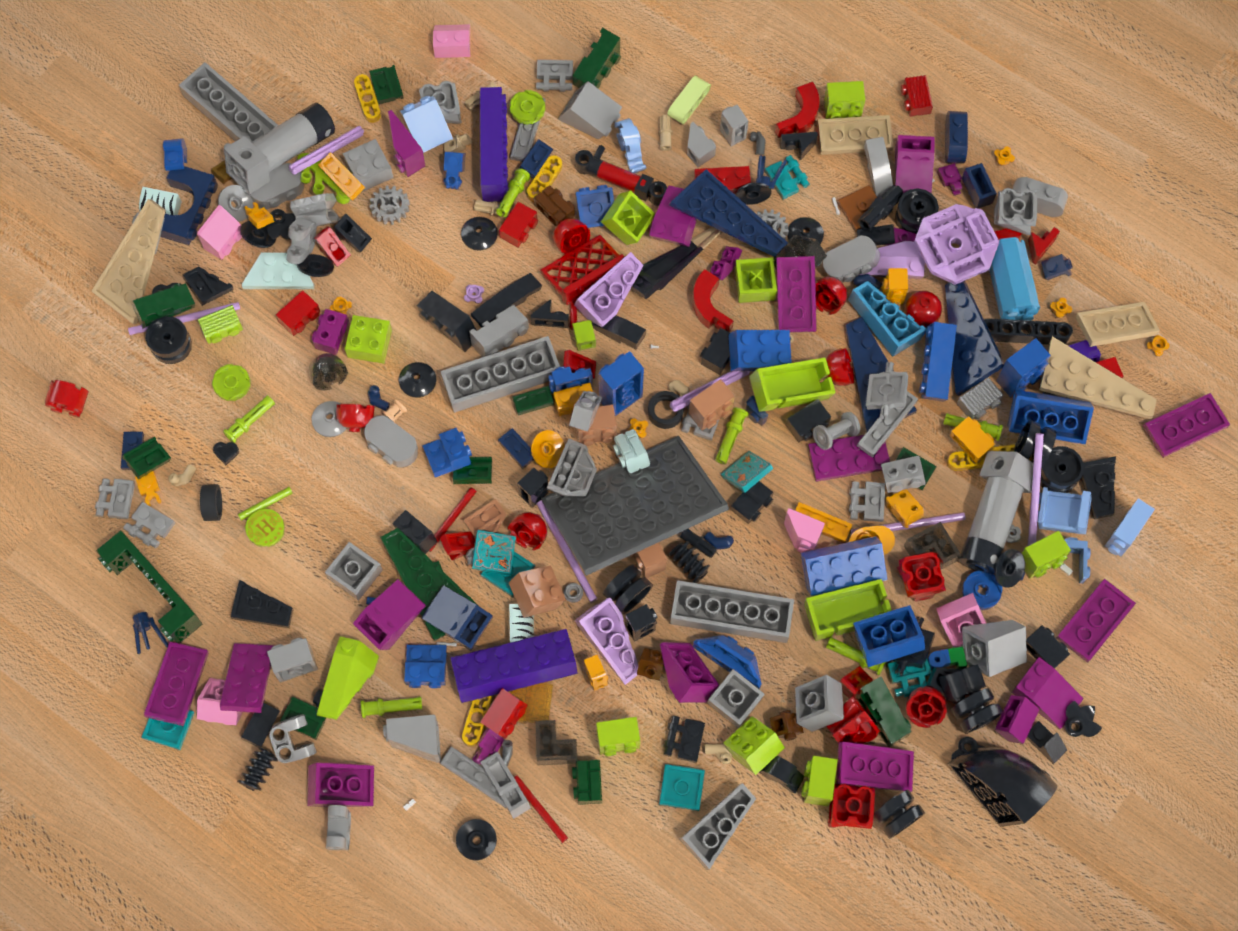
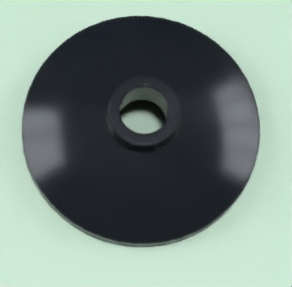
(753, 193)
(806, 223)
(255, 236)
(479, 240)
(316, 266)
(421, 386)
(1009, 568)
(471, 830)

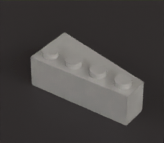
(714, 830)

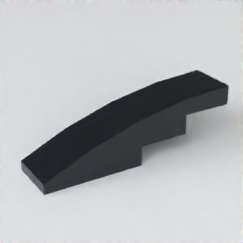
(511, 295)

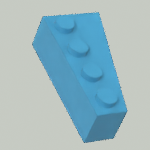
(885, 319)

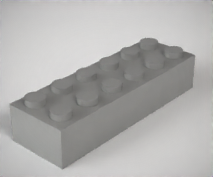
(225, 105)
(500, 374)
(732, 611)

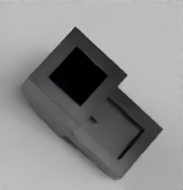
(783, 773)

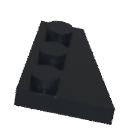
(1099, 480)
(257, 607)

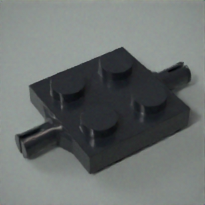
(916, 659)

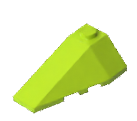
(348, 672)

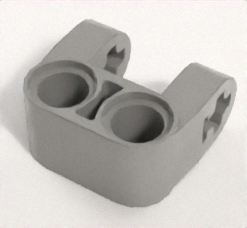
(303, 242)
(286, 741)
(338, 828)

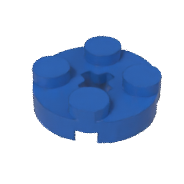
(986, 581)

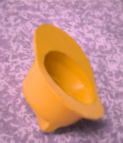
(883, 533)

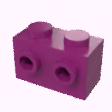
(330, 331)
(1017, 719)

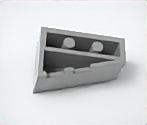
(500, 332)

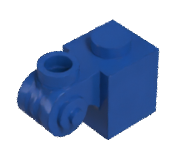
(454, 164)

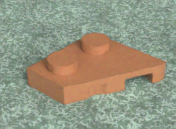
(486, 519)

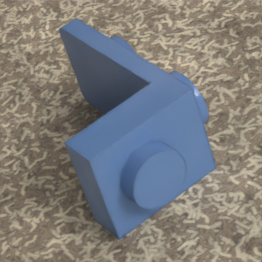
(1084, 552)

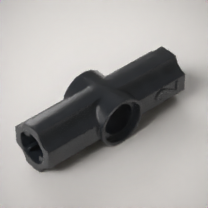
(880, 208)

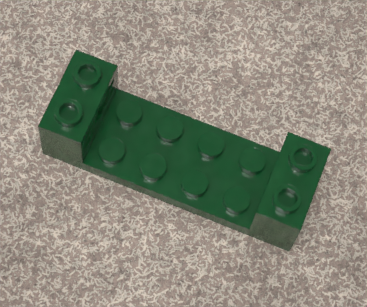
(119, 554)

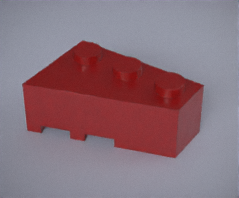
(731, 177)

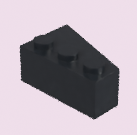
(447, 319)

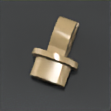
(459, 143)

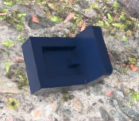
(1057, 266)
(754, 414)

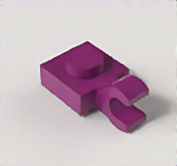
(951, 177)
(489, 744)

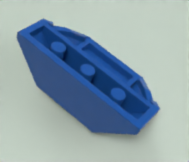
(730, 656)

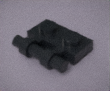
(690, 741)

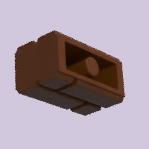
(554, 206)

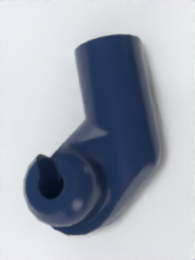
(860, 279)
(375, 398)
(720, 542)

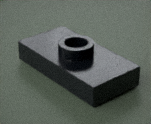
(880, 235)

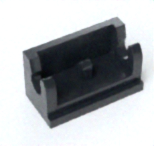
(260, 725)

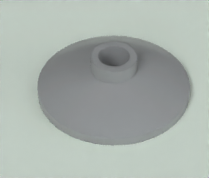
(239, 197)
(325, 426)

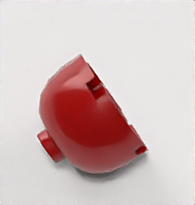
(570, 235)
(830, 295)
(924, 308)
(839, 367)
(354, 416)
(529, 530)
(926, 707)

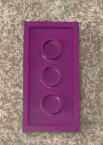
(796, 294)
(1186, 425)
(845, 459)
(1096, 620)
(246, 678)
(176, 683)
(875, 767)

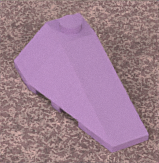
(900, 256)
(607, 633)

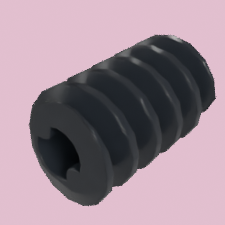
(687, 559)
(258, 770)

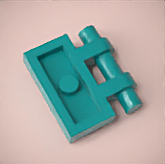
(785, 184)
(909, 674)

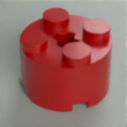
(66, 397)

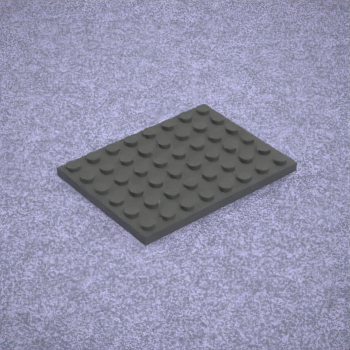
(637, 508)

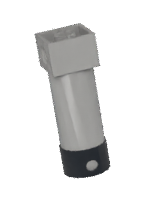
(252, 161)
(1007, 479)

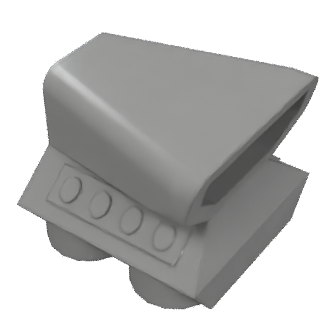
(446, 98)
(316, 209)
(1016, 210)

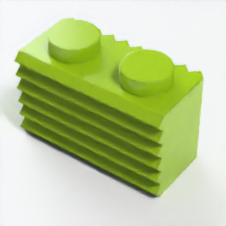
(220, 324)

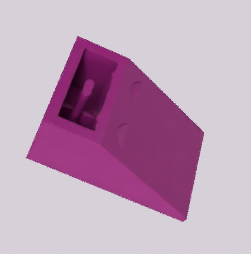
(914, 162)
(389, 615)

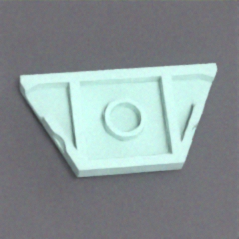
(275, 272)

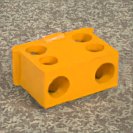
(905, 507)
(595, 672)

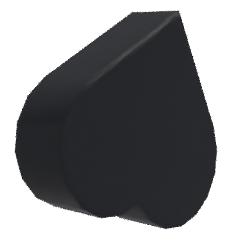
(226, 452)

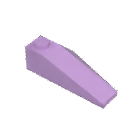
(606, 296)

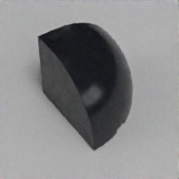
(1004, 783)

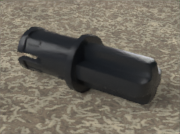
(698, 543)

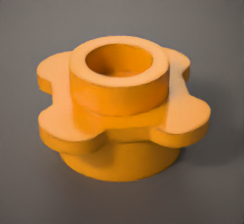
(1004, 160)
(341, 301)
(1055, 306)
(1164, 345)
(642, 424)

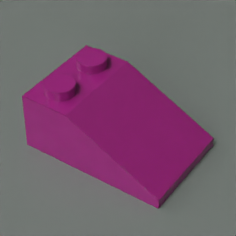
(407, 150)
(671, 224)
(687, 673)
(1048, 692)
(340, 785)

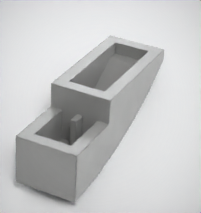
(878, 165)
(505, 785)

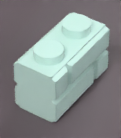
(631, 451)

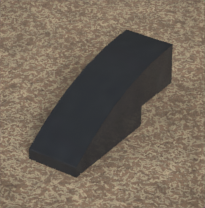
(622, 331)

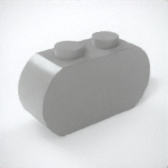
(281, 188)
(1050, 199)
(852, 259)
(391, 442)

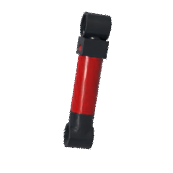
(642, 185)

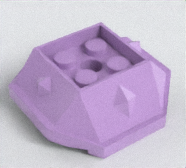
(961, 226)

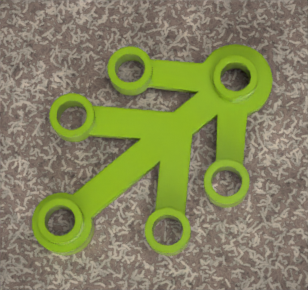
(320, 175)

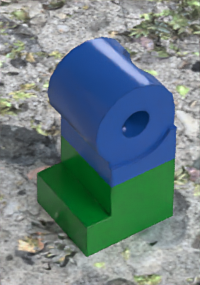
(948, 658)

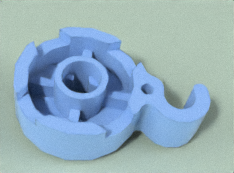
(630, 140)

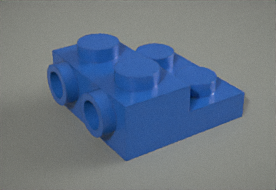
(594, 204)
(563, 378)
(448, 452)
(425, 666)

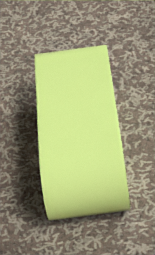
(689, 99)

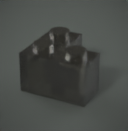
(800, 247)
(934, 540)
(549, 749)

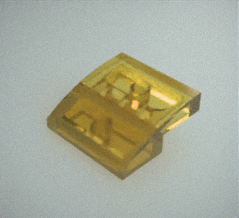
(538, 700)

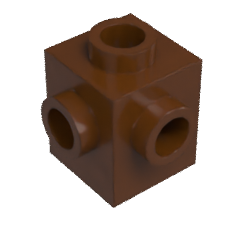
(651, 664)
(786, 725)

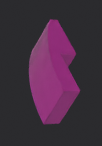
(728, 261)

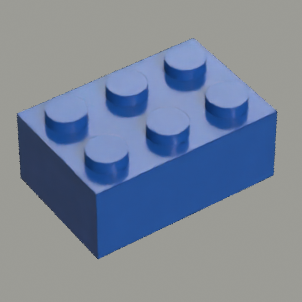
(759, 349)
(1023, 368)
(889, 636)

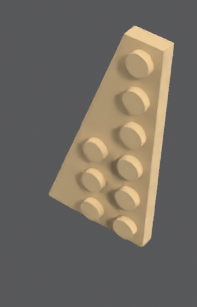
(130, 266)
(1082, 379)

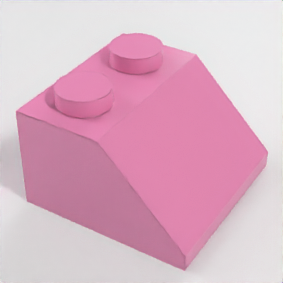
(451, 41)
(219, 233)
(803, 530)
(960, 614)
(209, 704)

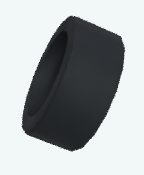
(662, 423)
(211, 502)

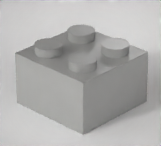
(368, 164)
(353, 571)
(292, 659)
(735, 698)
(819, 703)

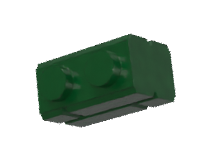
(588, 782)

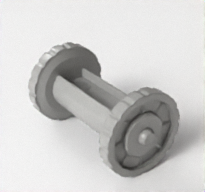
(848, 425)

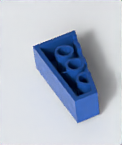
(937, 361)

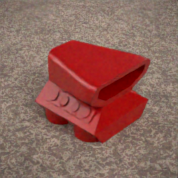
(921, 576)
(856, 725)
(852, 806)

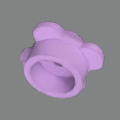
(470, 289)

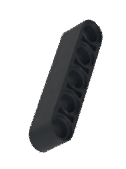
(1031, 327)

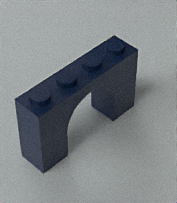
(201, 185)

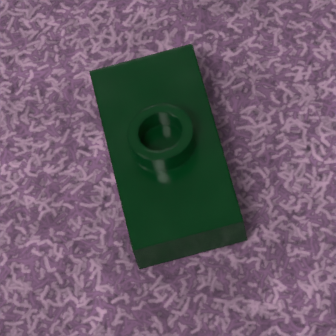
(533, 400)

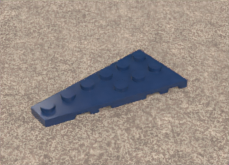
(720, 208)
(974, 348)
(866, 360)

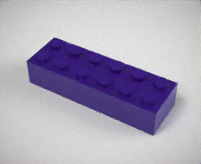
(493, 144)
(514, 665)

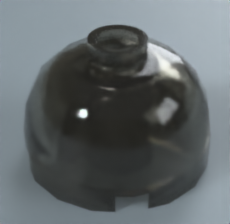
(326, 371)

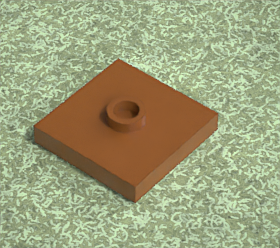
(856, 205)

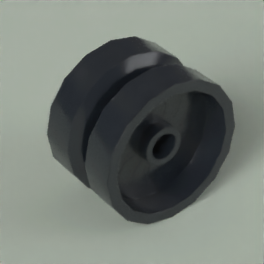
(913, 207)
(168, 340)
(1026, 441)
(1062, 470)
(628, 589)
(978, 712)
(896, 811)

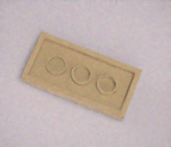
(849, 134)
(1117, 324)

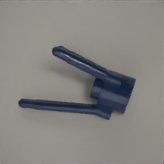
(764, 179)
(142, 624)

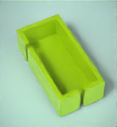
(791, 384)
(841, 608)

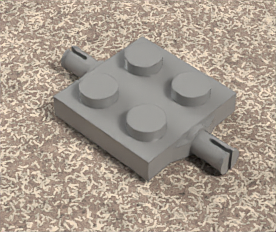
(887, 390)

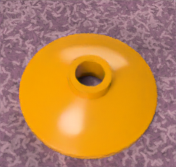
(554, 447)

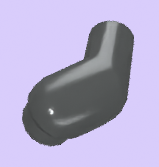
(760, 142)
(507, 751)

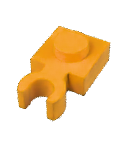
(258, 217)
(148, 486)

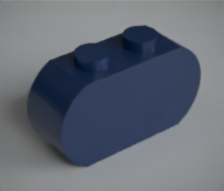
(956, 137)

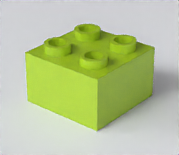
(844, 99)
(628, 217)
(755, 280)
(368, 339)
(1045, 554)
(618, 736)
(754, 745)
(820, 781)

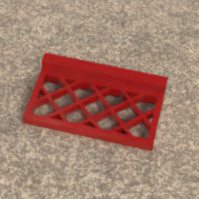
(580, 286)

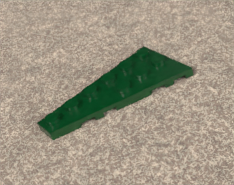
(419, 573)

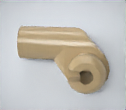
(678, 386)
(182, 479)
(720, 751)

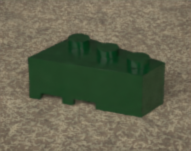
(599, 61)
(163, 303)
(884, 711)

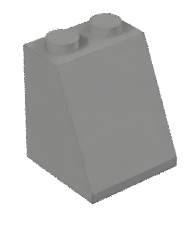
(591, 111)
(995, 646)
(415, 736)

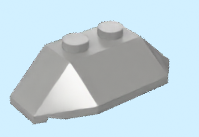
(573, 471)

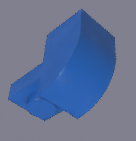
(174, 154)

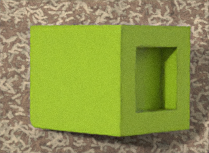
(584, 335)

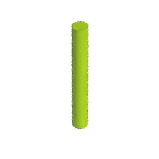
(265, 503)

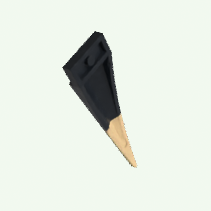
(663, 269)

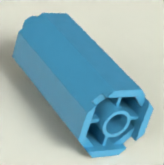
(1013, 281)

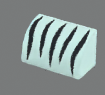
(169, 201)
(520, 627)

